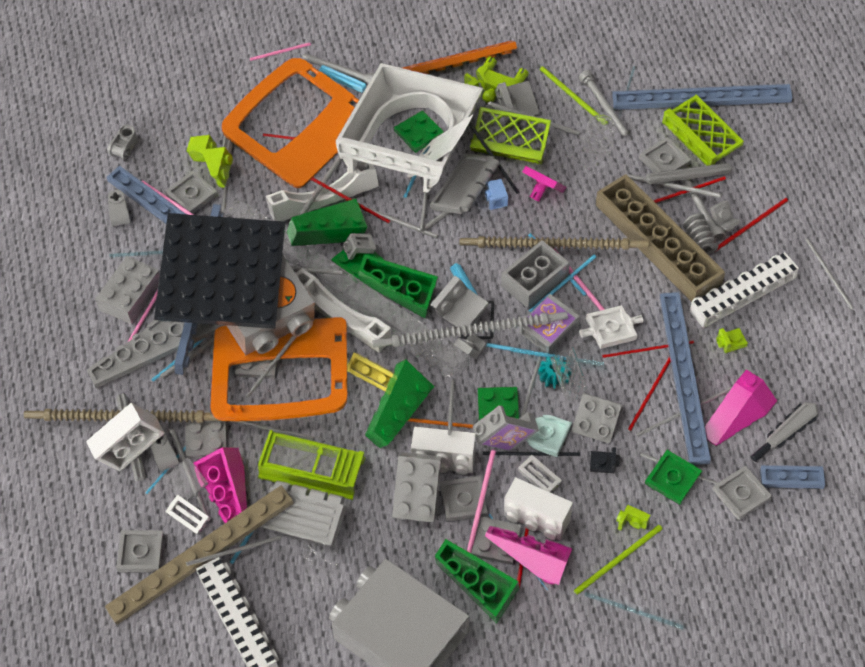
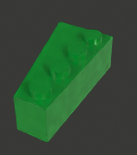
(327, 224)
(399, 283)
(401, 399)
(479, 580)

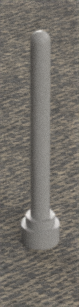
(364, 77)
(587, 78)
(717, 231)

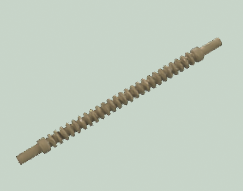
(625, 244)
(49, 414)

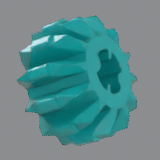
(548, 376)

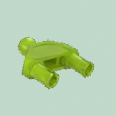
(489, 79)

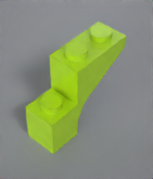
(217, 159)

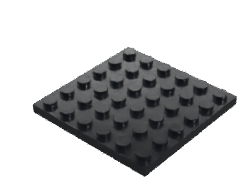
(220, 271)

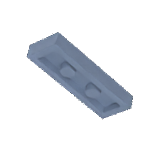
(792, 477)

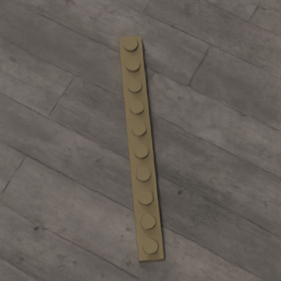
(215, 542)

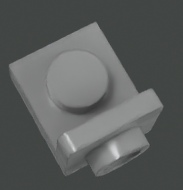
(723, 216)
(359, 244)
(472, 345)

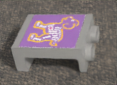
(548, 335)
(504, 431)

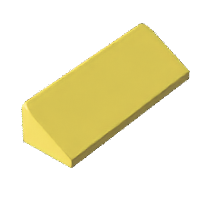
(370, 370)

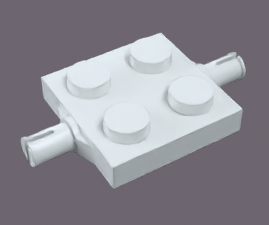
(611, 326)

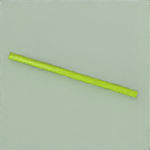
(569, 92)
(618, 559)

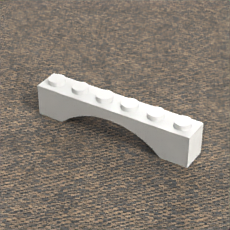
(288, 204)
(359, 325)

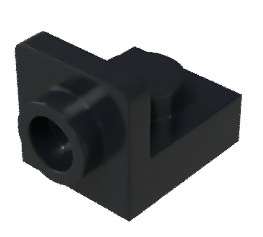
(604, 461)

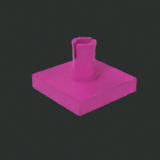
(542, 183)

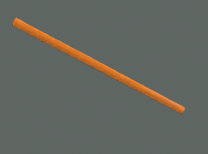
(439, 422)

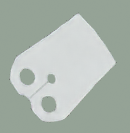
(445, 142)

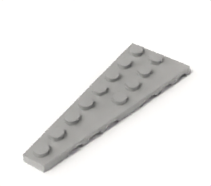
(152, 344)

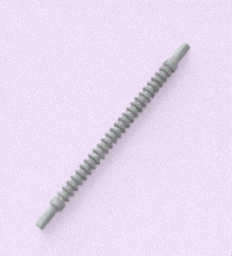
(396, 340)

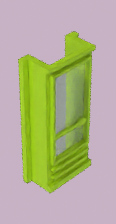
(310, 464)

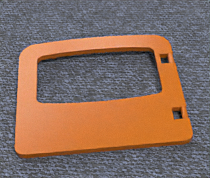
(314, 145)
(316, 342)

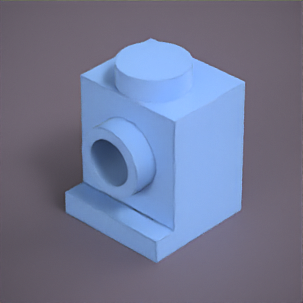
(496, 194)

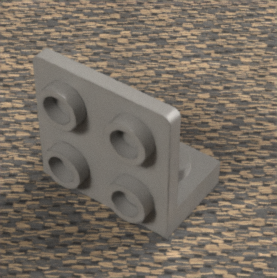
(518, 98)
(459, 304)
(596, 418)

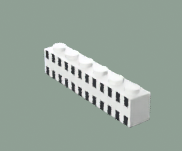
(743, 290)
(235, 615)

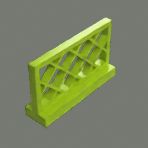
(689, 136)
(511, 151)

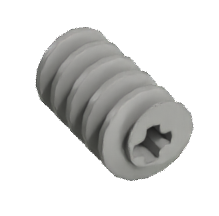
(700, 233)

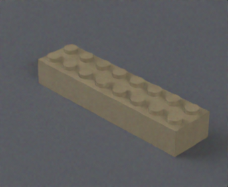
(669, 245)

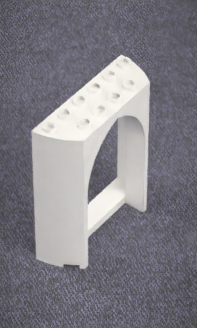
(398, 90)

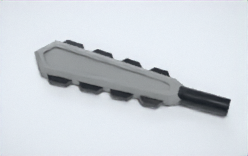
(794, 422)

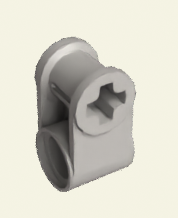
(123, 142)
(117, 208)
(164, 454)

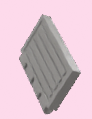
(464, 183)
(310, 516)

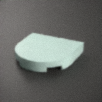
(550, 435)

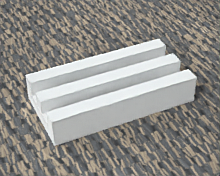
(551, 486)
(201, 524)

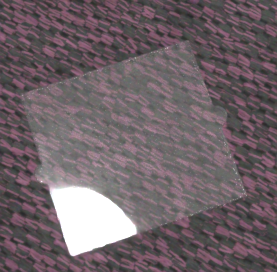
(186, 480)

